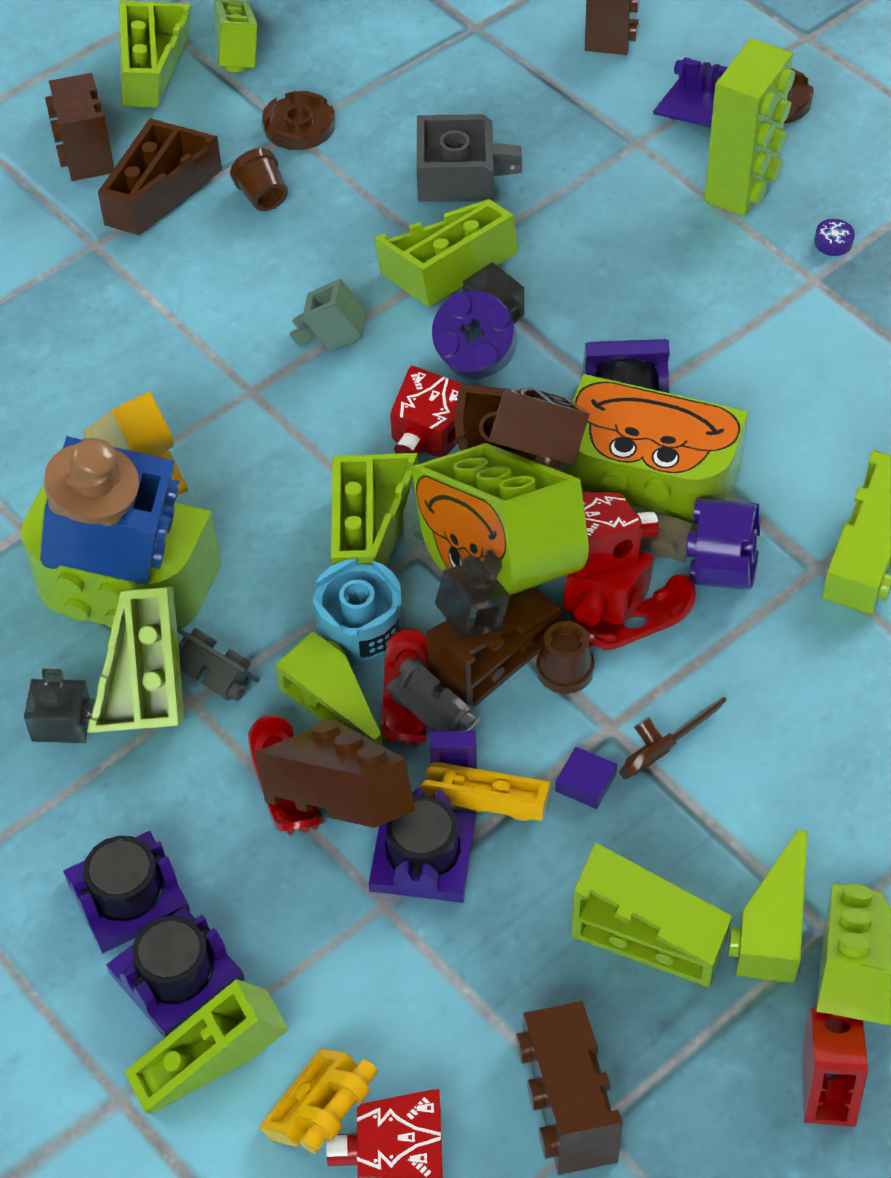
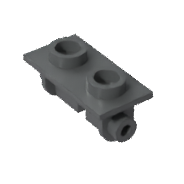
(225, 673)
(430, 700)

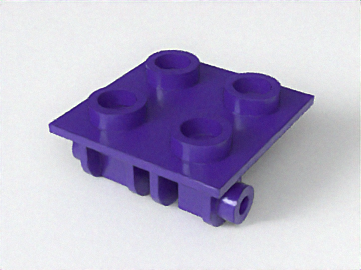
(693, 93)

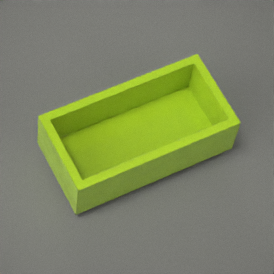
(748, 126)

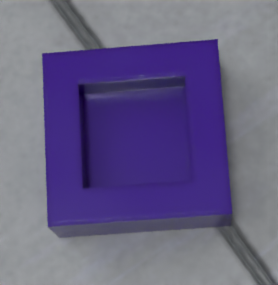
(454, 748)
(586, 777)

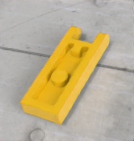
(488, 791)

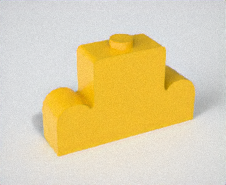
(138, 428)

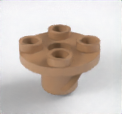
(91, 483)

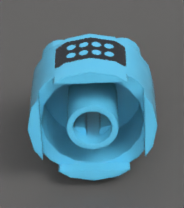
(358, 608)

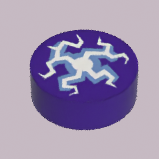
(834, 237)

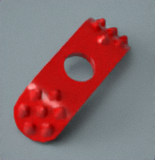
(662, 611)
(398, 721)
(285, 816)

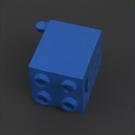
(123, 549)

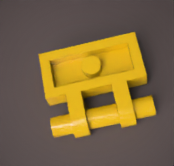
(319, 1100)

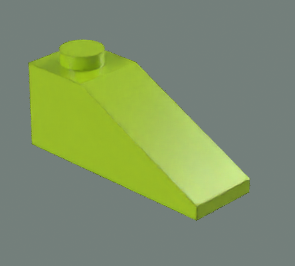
(235, 35)
(324, 685)
(773, 919)
(207, 1045)

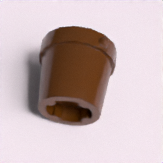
(259, 179)
(565, 658)

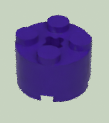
(463, 314)
(724, 543)

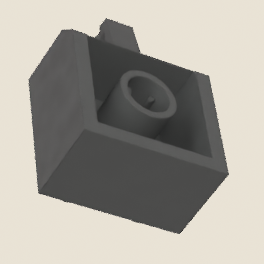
(460, 158)

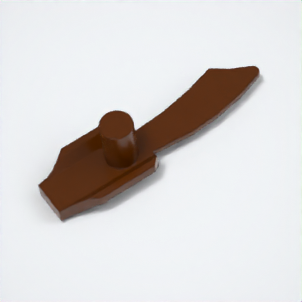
(658, 746)

